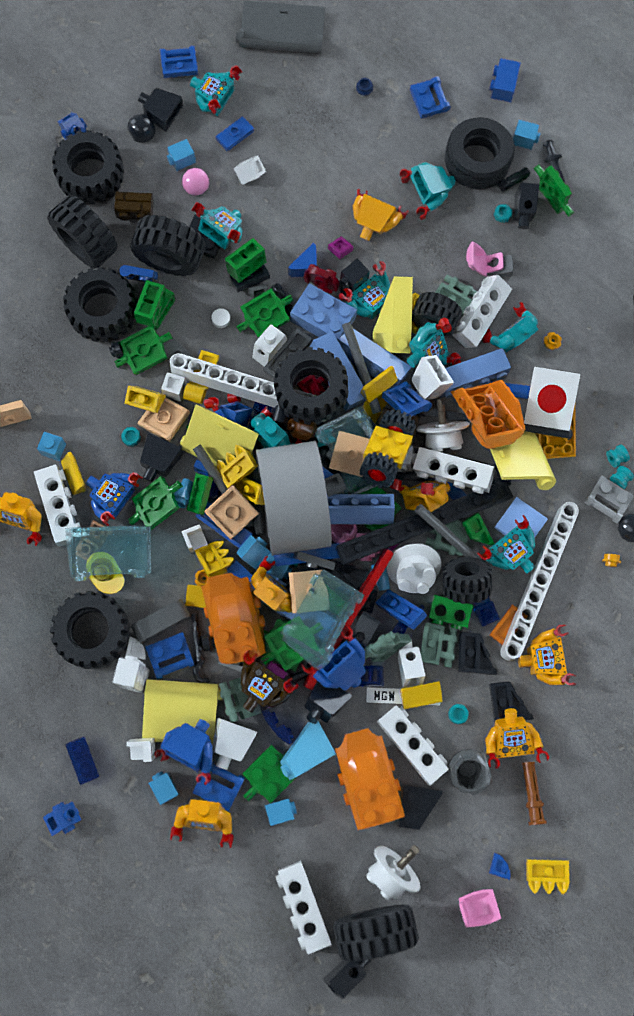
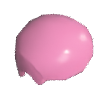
(195, 181)
(343, 532)

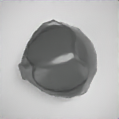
(473, 773)

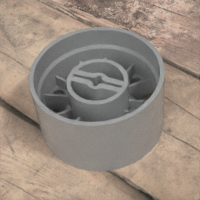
(294, 498)

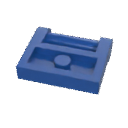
(179, 65)
(424, 100)
(144, 274)
(406, 399)
(166, 650)
(218, 792)

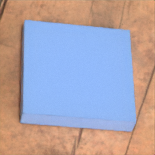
(516, 511)

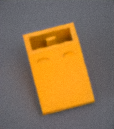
(557, 446)

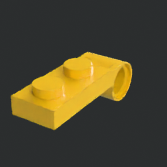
(196, 392)

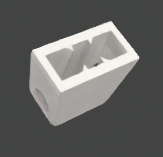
(269, 344)
(431, 378)
(411, 671)
(231, 742)

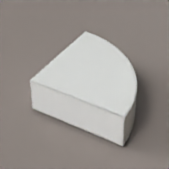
(135, 649)

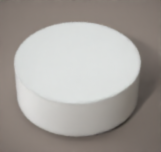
(221, 318)

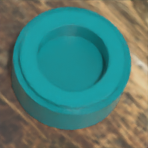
(503, 213)
(131, 436)
(458, 714)

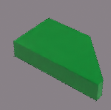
(477, 530)

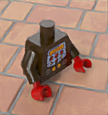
(263, 685)

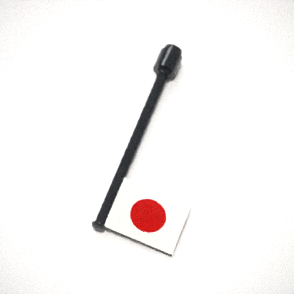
(548, 404)

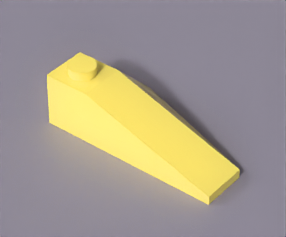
(395, 318)

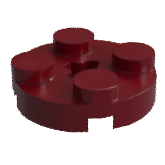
(321, 278)

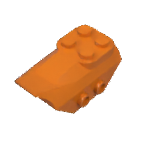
(493, 413)
(233, 617)
(368, 779)

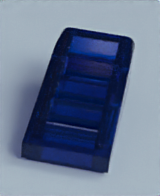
(371, 683)

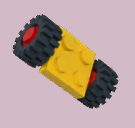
(387, 448)

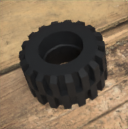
(433, 307)
(467, 580)

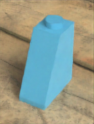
(306, 751)

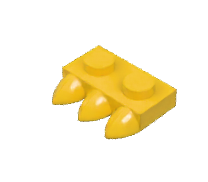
(236, 467)
(213, 558)
(548, 873)

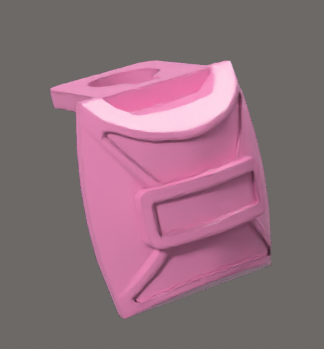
(478, 260)
(479, 908)

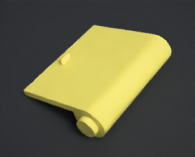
(216, 435)
(524, 461)
(177, 702)

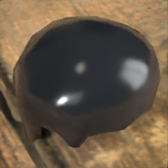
(141, 128)
(626, 527)

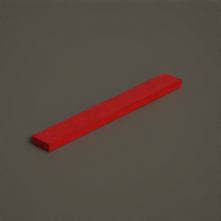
(366, 589)

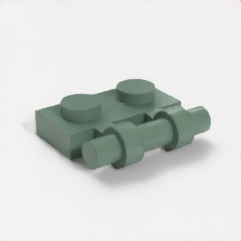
(460, 298)
(458, 529)
(432, 643)
(386, 646)
(240, 699)

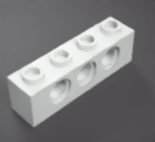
(481, 311)
(427, 457)
(45, 479)
(131, 674)
(428, 773)
(319, 938)

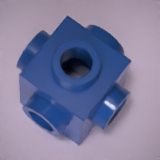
(71, 124)
(62, 818)

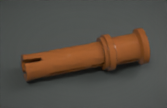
(534, 803)

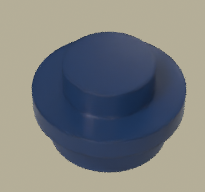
(364, 86)

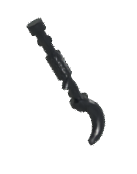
(197, 642)

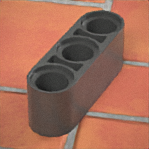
(161, 621)

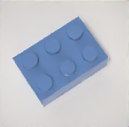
(321, 312)

